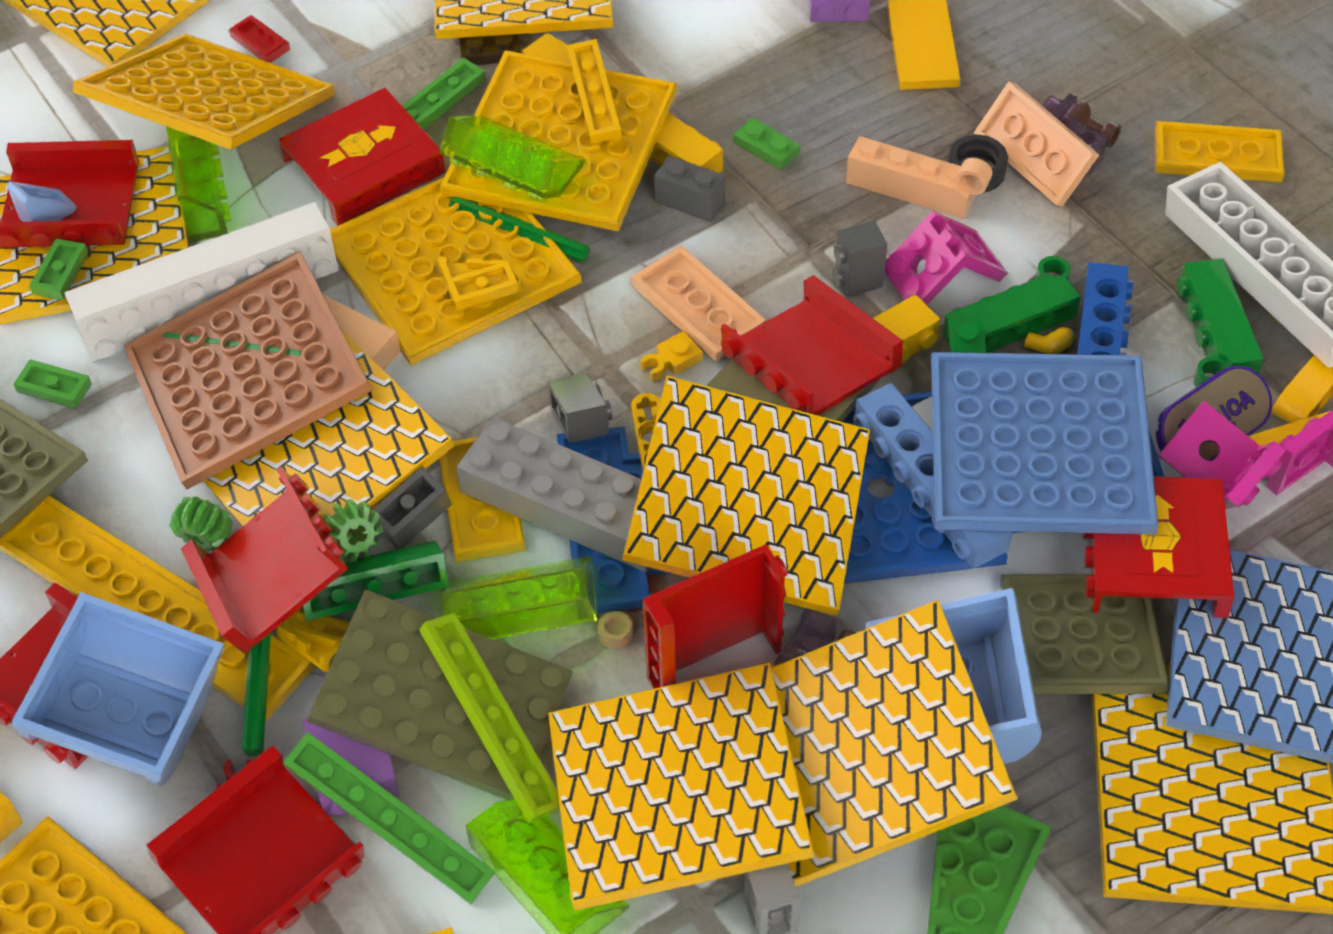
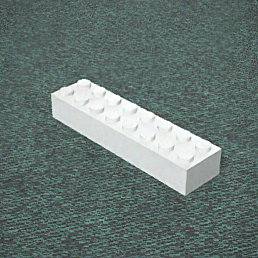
(1259, 252)
(155, 292)

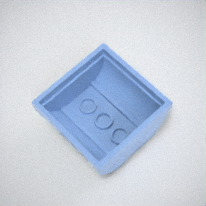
(997, 662)
(121, 688)

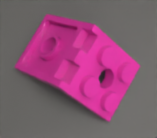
(947, 250)
(1304, 453)
(1238, 460)

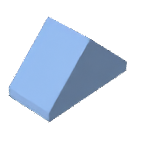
(39, 203)

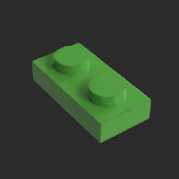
(766, 143)
(59, 269)
(52, 384)

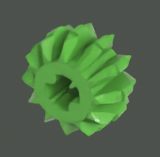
(358, 518)
(201, 522)

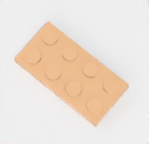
(1037, 144)
(695, 299)

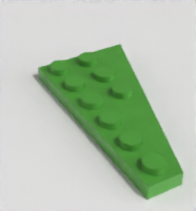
(983, 871)

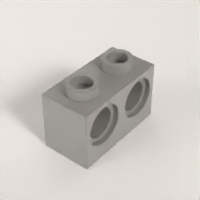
(772, 900)

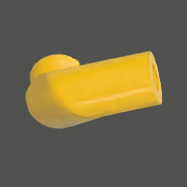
(1052, 343)

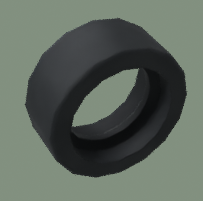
(982, 147)

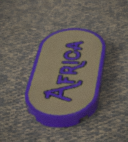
(1234, 392)

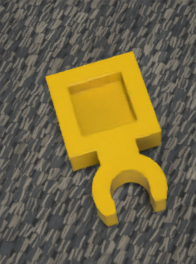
(673, 354)

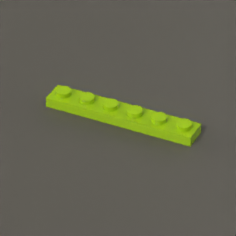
(491, 717)

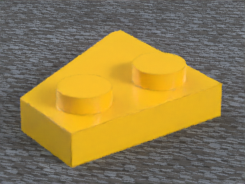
(477, 280)
(314, 639)

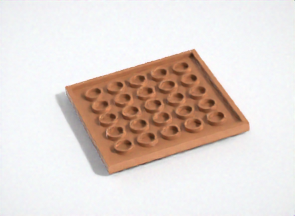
(234, 401)

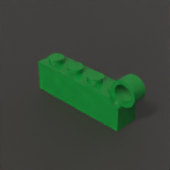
(1024, 307)
(1217, 318)
(389, 574)

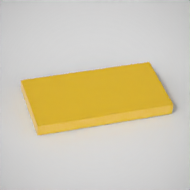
(923, 44)
(1194, 147)
(475, 526)

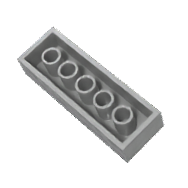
(551, 487)

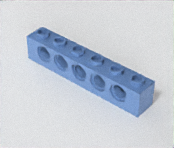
(908, 448)

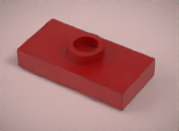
(259, 39)

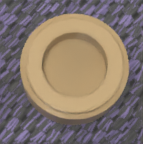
(615, 629)

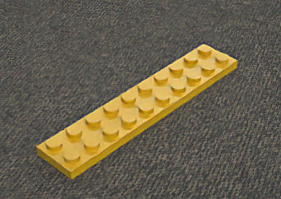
(92, 561)

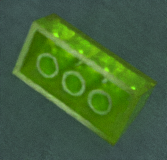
(509, 156)
(198, 185)
(525, 599)
(534, 869)

